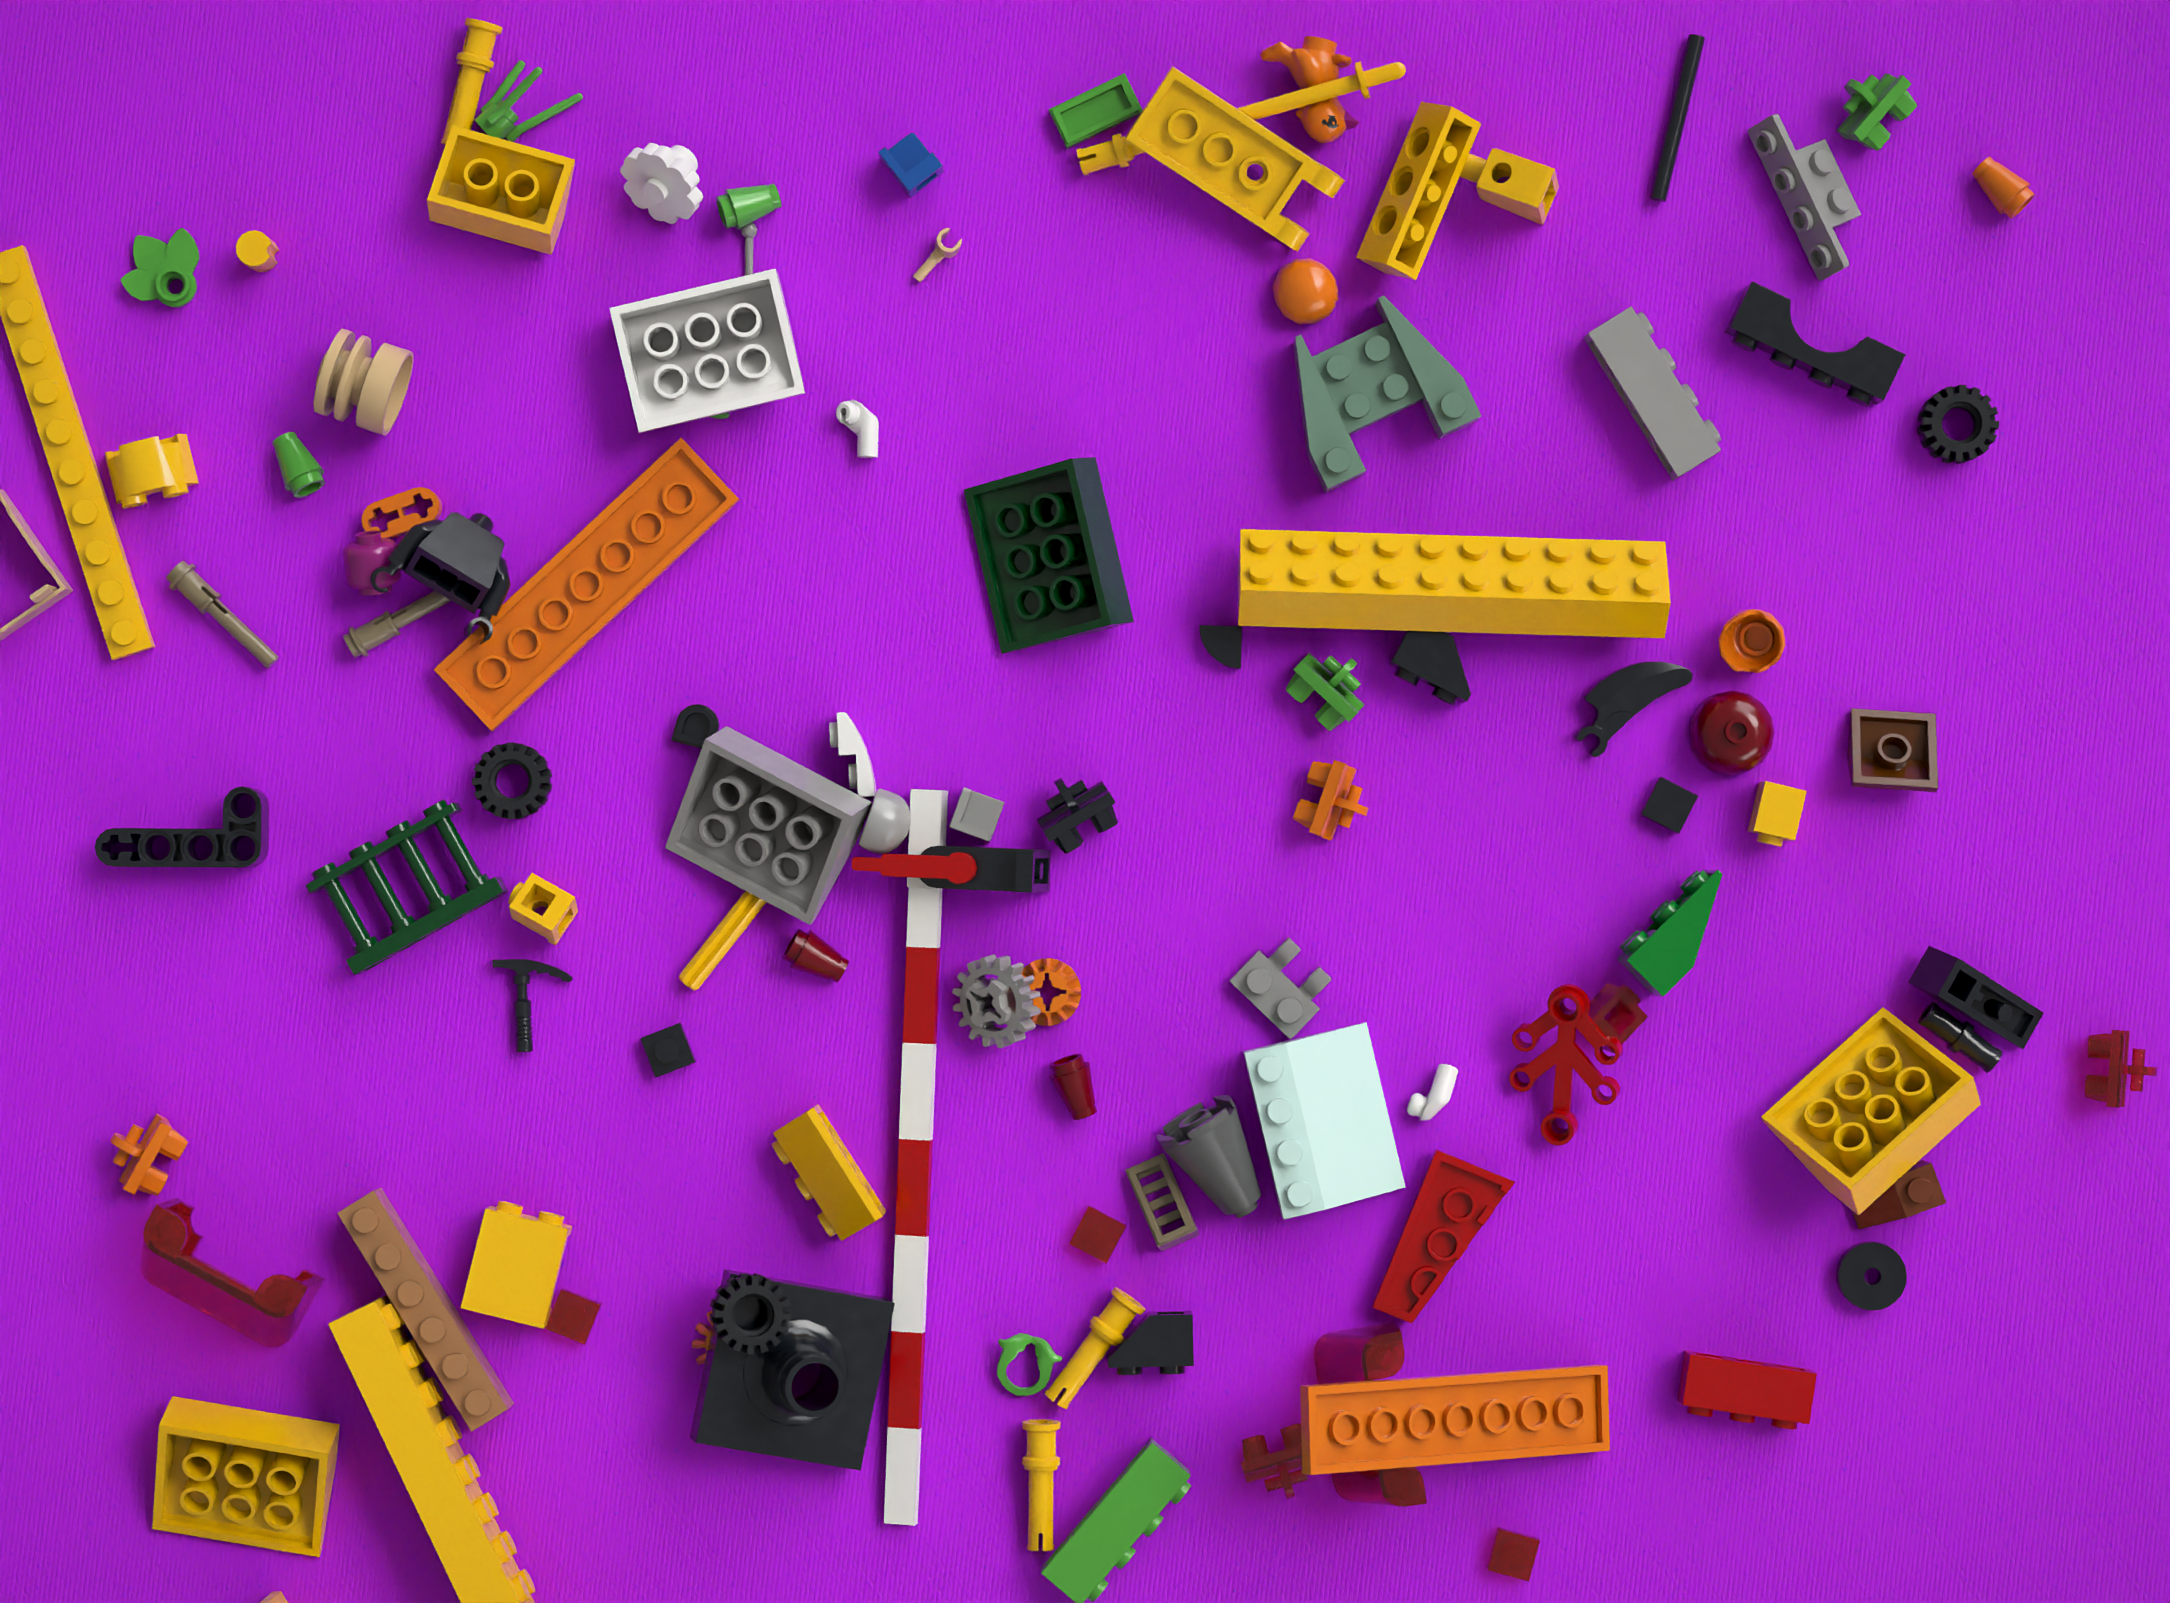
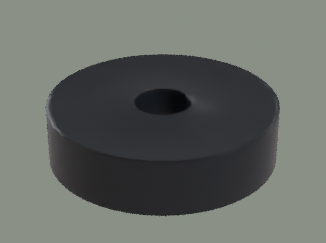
(1890, 1278)

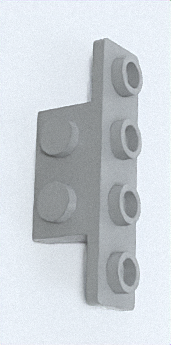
(1810, 192)

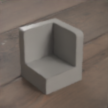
(977, 814)

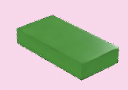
(1095, 111)

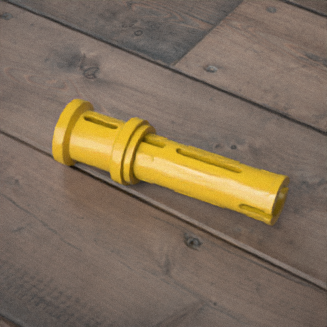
(474, 63)
(1105, 1331)
(1041, 1463)

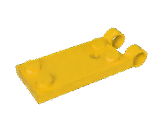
(1215, 146)

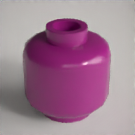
(366, 555)

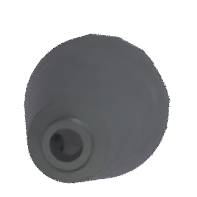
(1214, 1154)

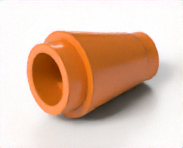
(2003, 187)

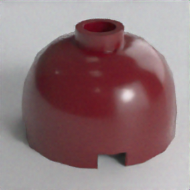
(1731, 732)

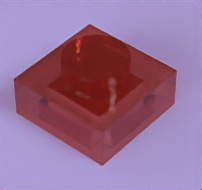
(1097, 1234)
(573, 1316)
(1513, 1554)

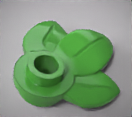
(160, 265)

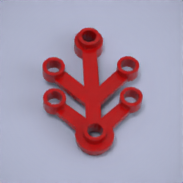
(1566, 1056)

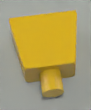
(1527, 191)

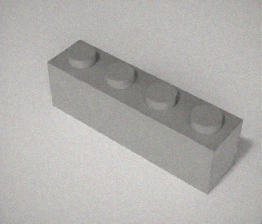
(1653, 393)

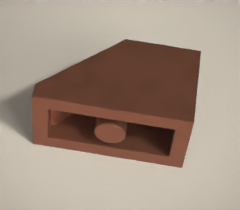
(1909, 1195)

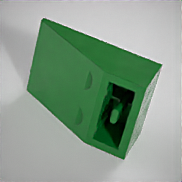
(1671, 943)

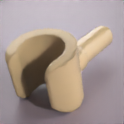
(937, 255)

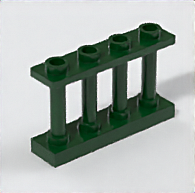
(441, 907)

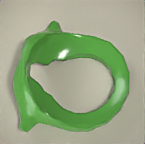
(1045, 1358)

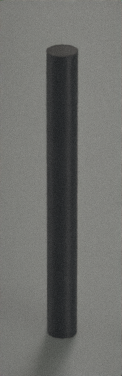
(1677, 117)

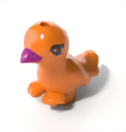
(1312, 66)

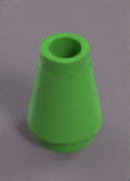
(747, 204)
(297, 465)

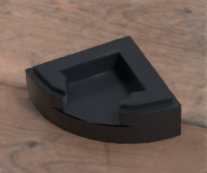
(1223, 643)

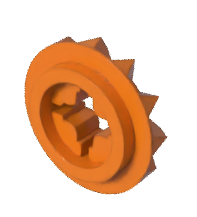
(1061, 977)

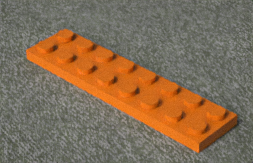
(587, 584)
(1454, 1418)

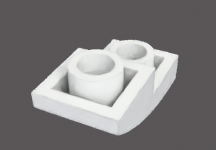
(850, 743)

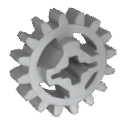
(996, 1001)

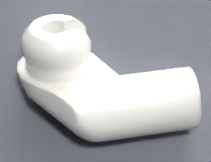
(1438, 1096)

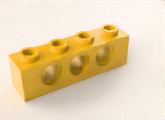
(1418, 190)

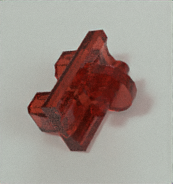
(2113, 1087)
(1261, 1464)

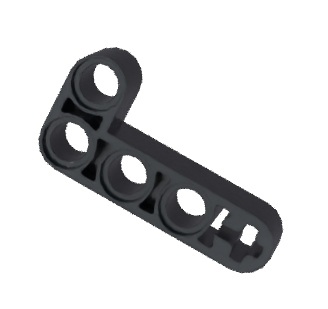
(183, 840)

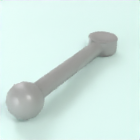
(749, 232)

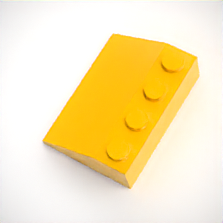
(1872, 1109)
(244, 1476)

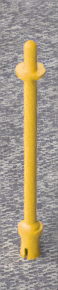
(1122, 151)

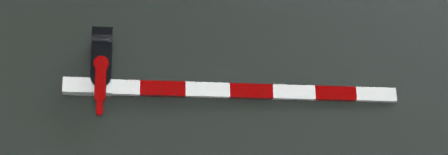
(928, 870)

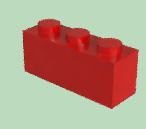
(1746, 1389)

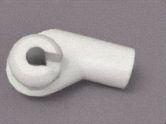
(863, 424)

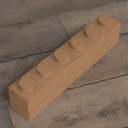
(426, 1308)

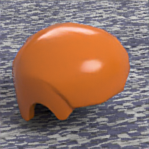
(1305, 291)
(1752, 641)

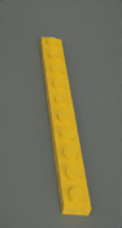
(70, 458)

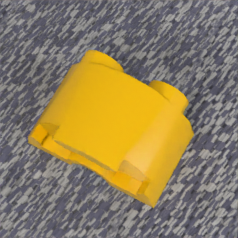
(150, 468)

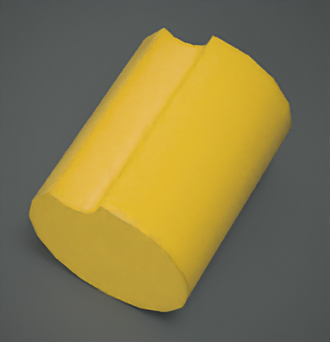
(257, 251)

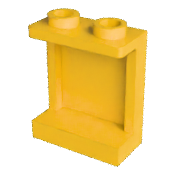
(516, 1264)

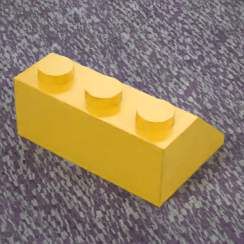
(501, 189)
(828, 1173)

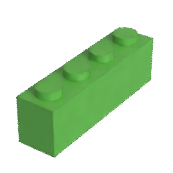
(1116, 1522)

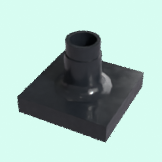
(749, 1398)

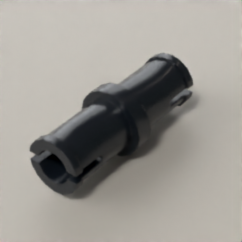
(1960, 1037)

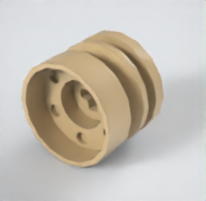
(353, 379)

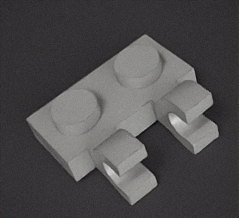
(1275, 993)

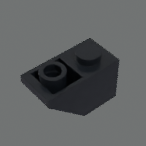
(1434, 661)
(1159, 1341)

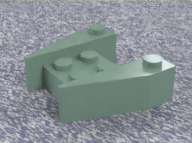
(1368, 382)

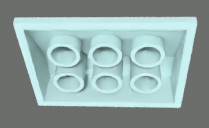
(1324, 1120)

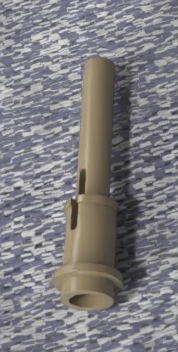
(207, 600)
(388, 625)

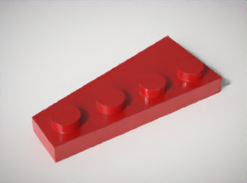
(1443, 1220)

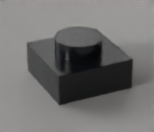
(668, 1049)

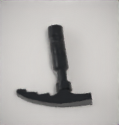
(522, 1005)

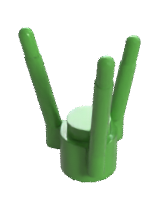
(498, 117)

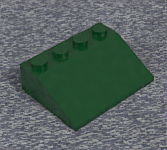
(1048, 554)

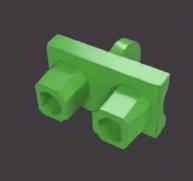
(1869, 105)
(1332, 683)

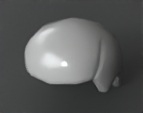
(886, 823)

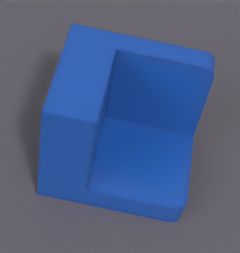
(911, 164)

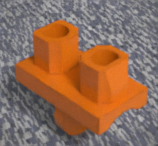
(1337, 801)
(139, 1172)

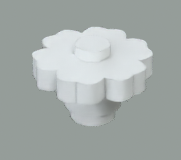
(663, 181)

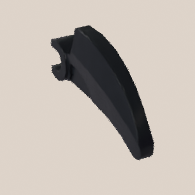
(1625, 694)

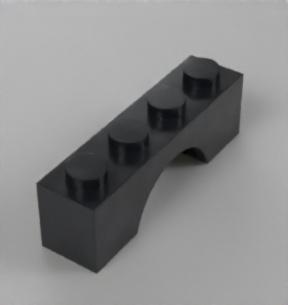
(1765, 323)

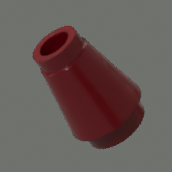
(815, 956)
(1074, 1084)

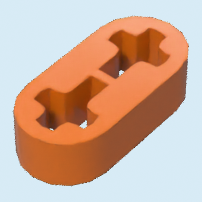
(399, 503)

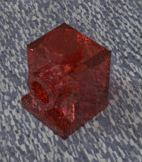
(1625, 1012)

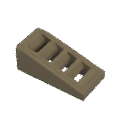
(1174, 1237)

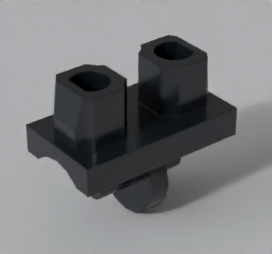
(1073, 807)

